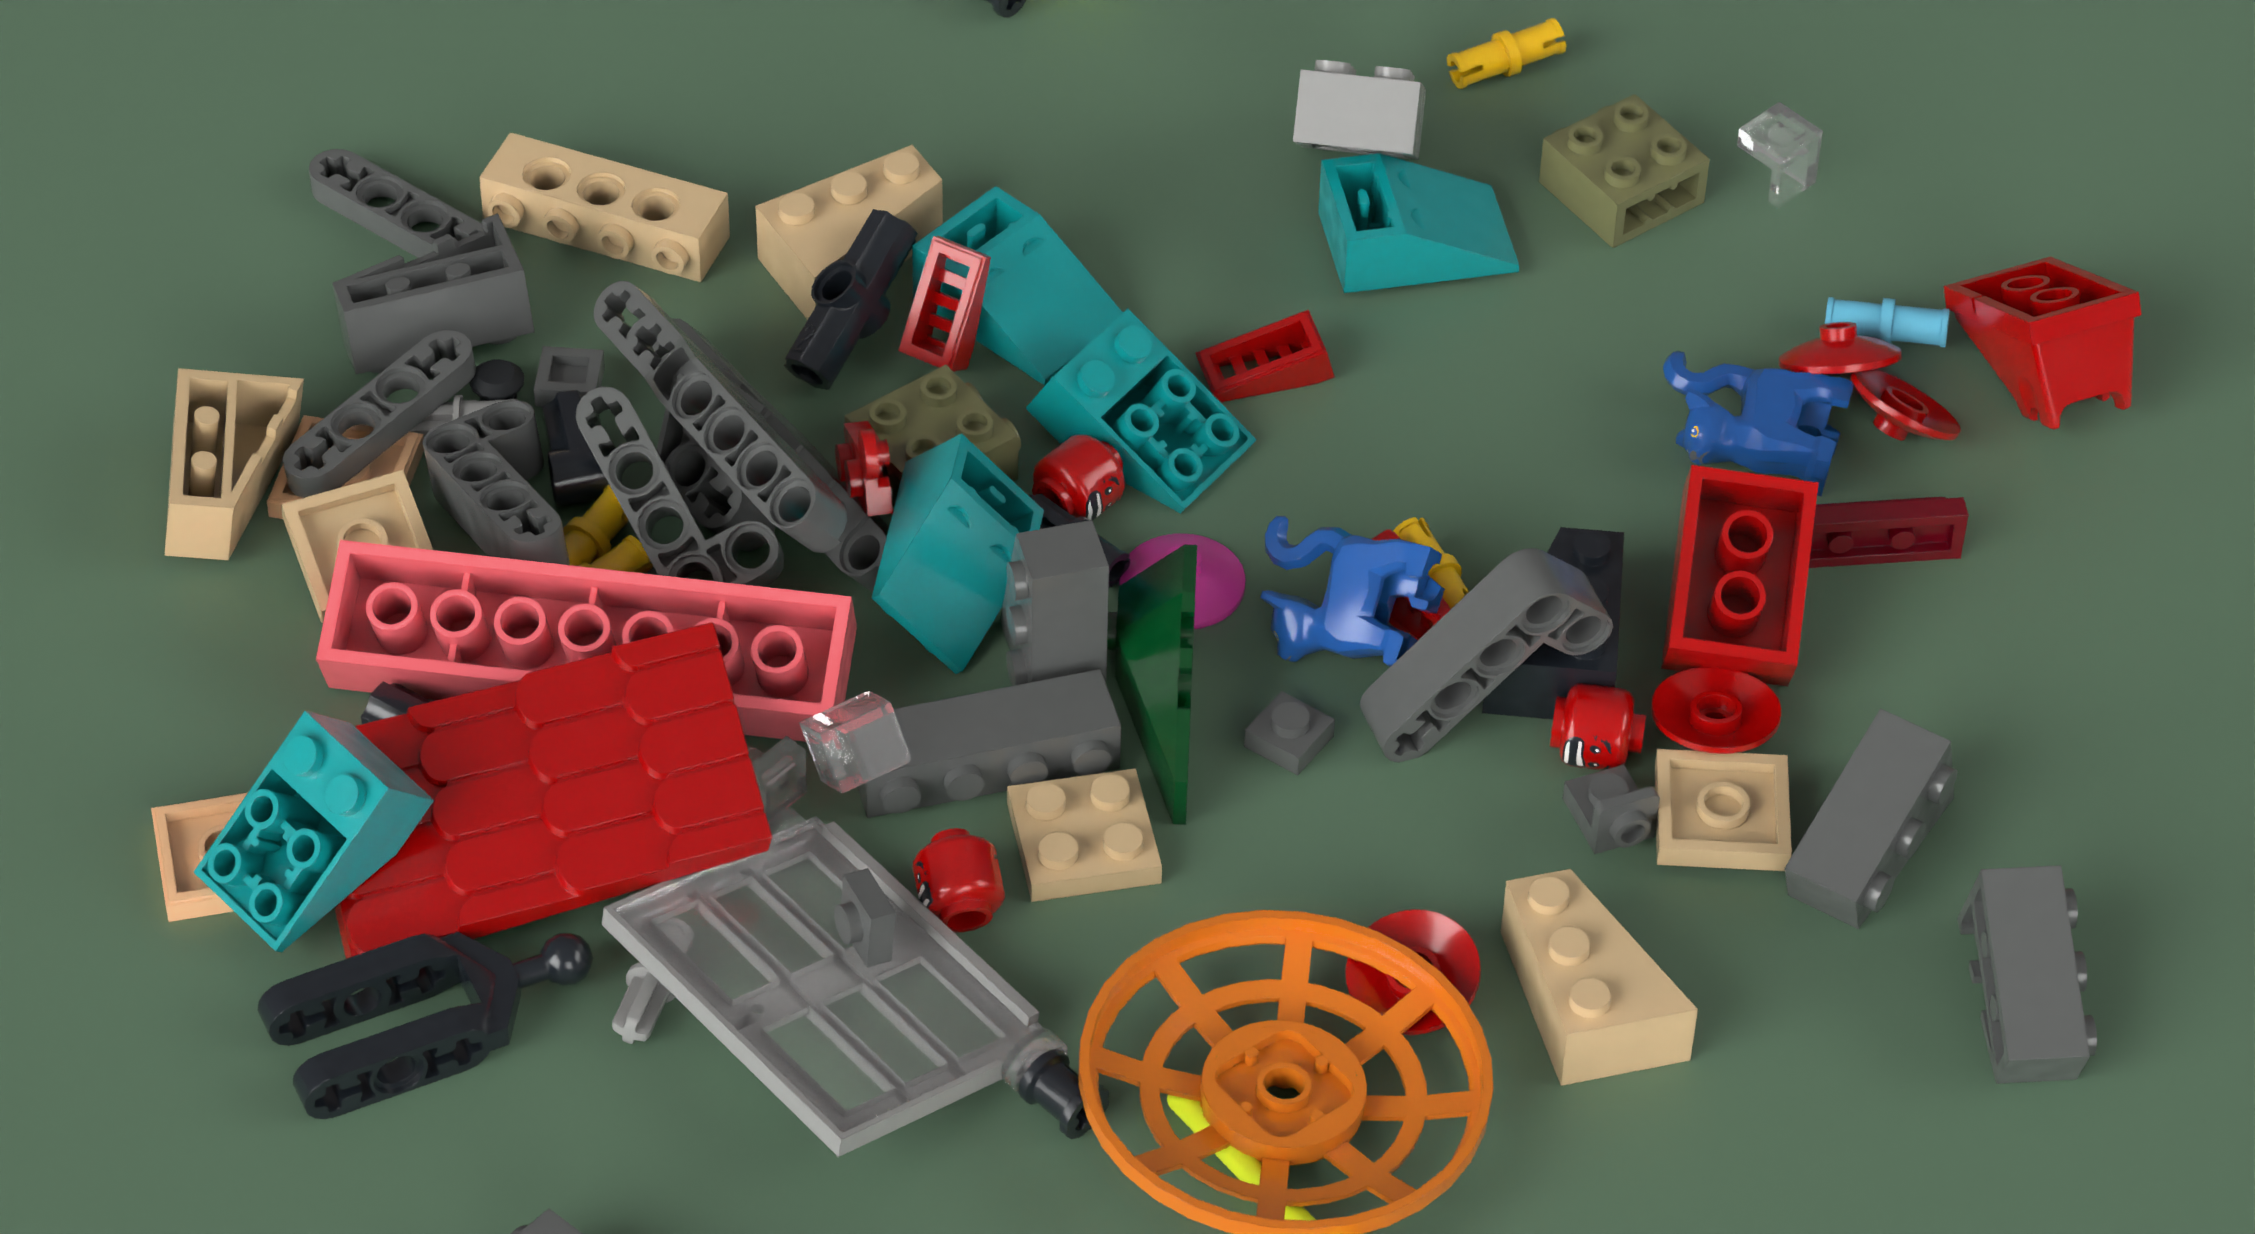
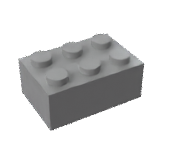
(1360, 112)

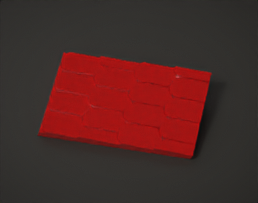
(563, 792)

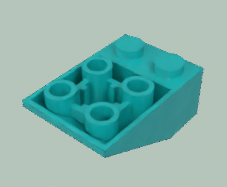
(1409, 224)
(1037, 294)
(1148, 408)
(951, 548)
(311, 829)

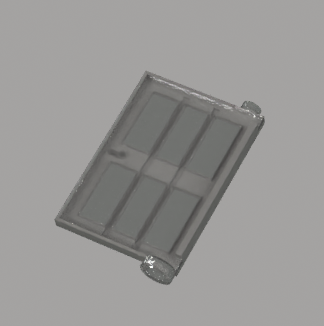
(834, 1040)

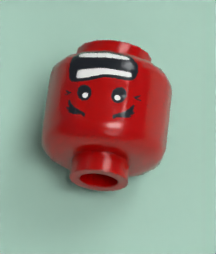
(1081, 476)
(1596, 727)
(959, 879)

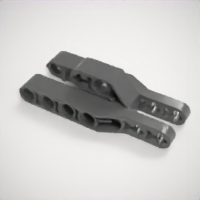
(733, 448)

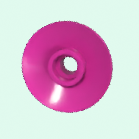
(1218, 574)

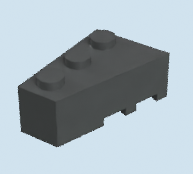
(457, 287)
(1056, 604)
(1873, 820)
(2029, 974)

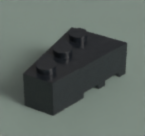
(1549, 672)

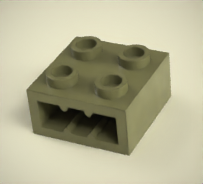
(1623, 170)
(932, 413)

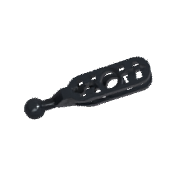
(426, 1047)

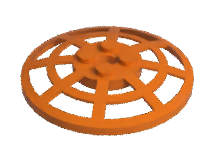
(1285, 1056)

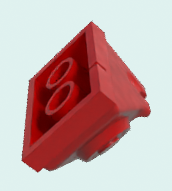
(2051, 334)

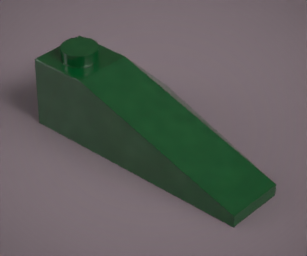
(1155, 666)

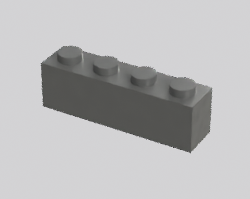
(999, 740)

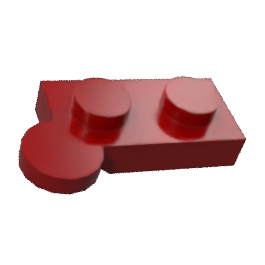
(860, 465)

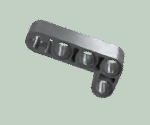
(480, 479)
(663, 499)
(1478, 645)

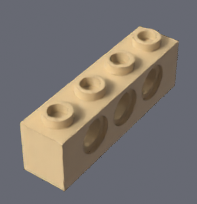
(606, 207)

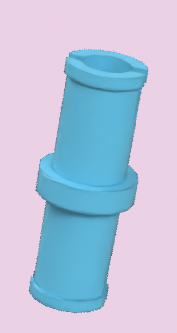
(1892, 321)

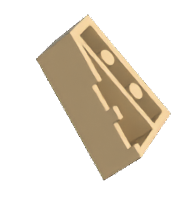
(820, 221)
(224, 455)
(1590, 982)

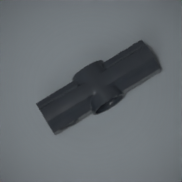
(850, 299)

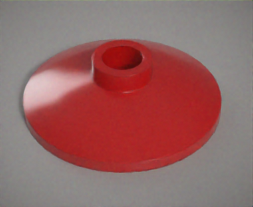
(1840, 352)
(1903, 407)
(1716, 710)
(1437, 941)

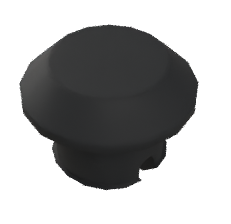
(497, 380)

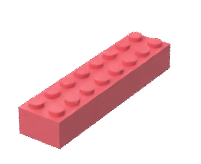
(486, 621)

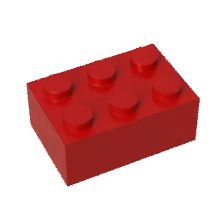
(1740, 573)

